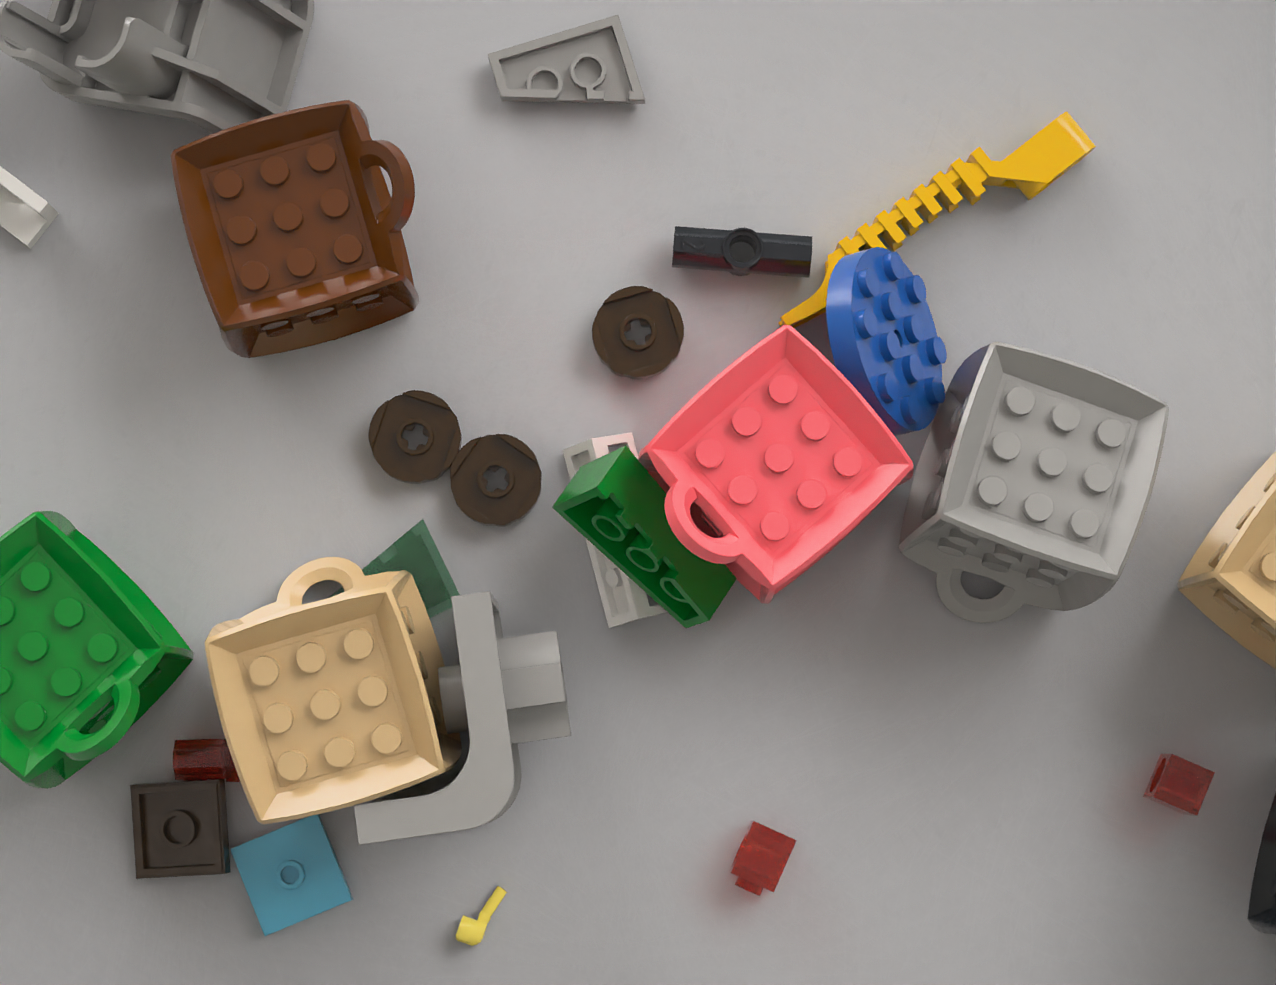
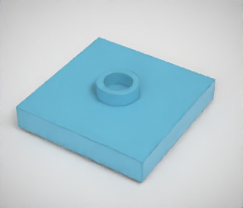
(291, 874)

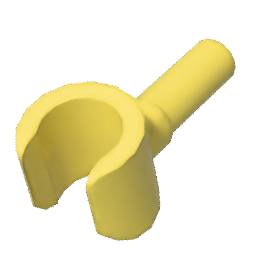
(472, 930)

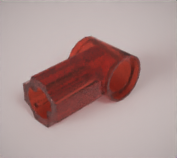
(203, 760)

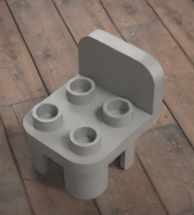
(166, 57)

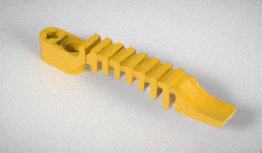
(1027, 168)

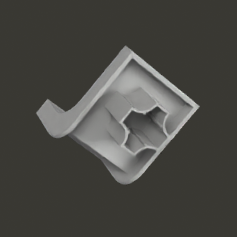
(504, 697)

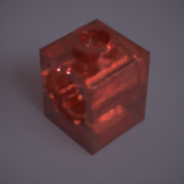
(1179, 784)
(761, 858)

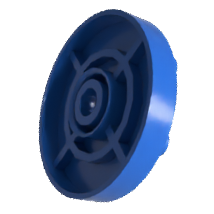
(886, 338)

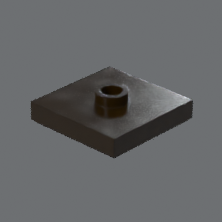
(180, 828)

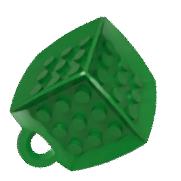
(76, 651)

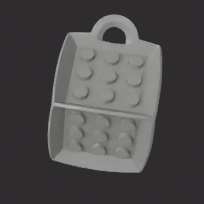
(1032, 482)

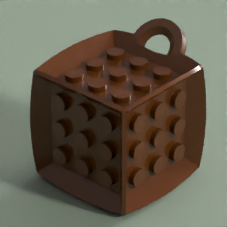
(297, 227)

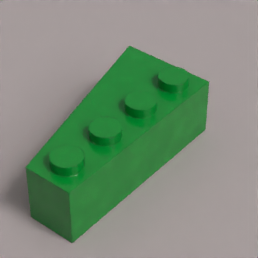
(625, 518)

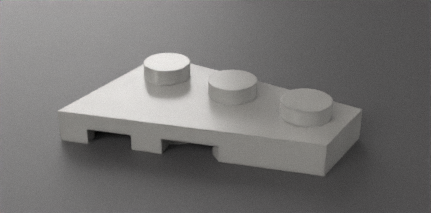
(570, 66)

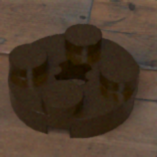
(651, 310)
(403, 414)
(492, 453)

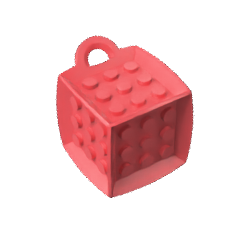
(773, 463)

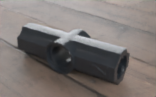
(773, 252)

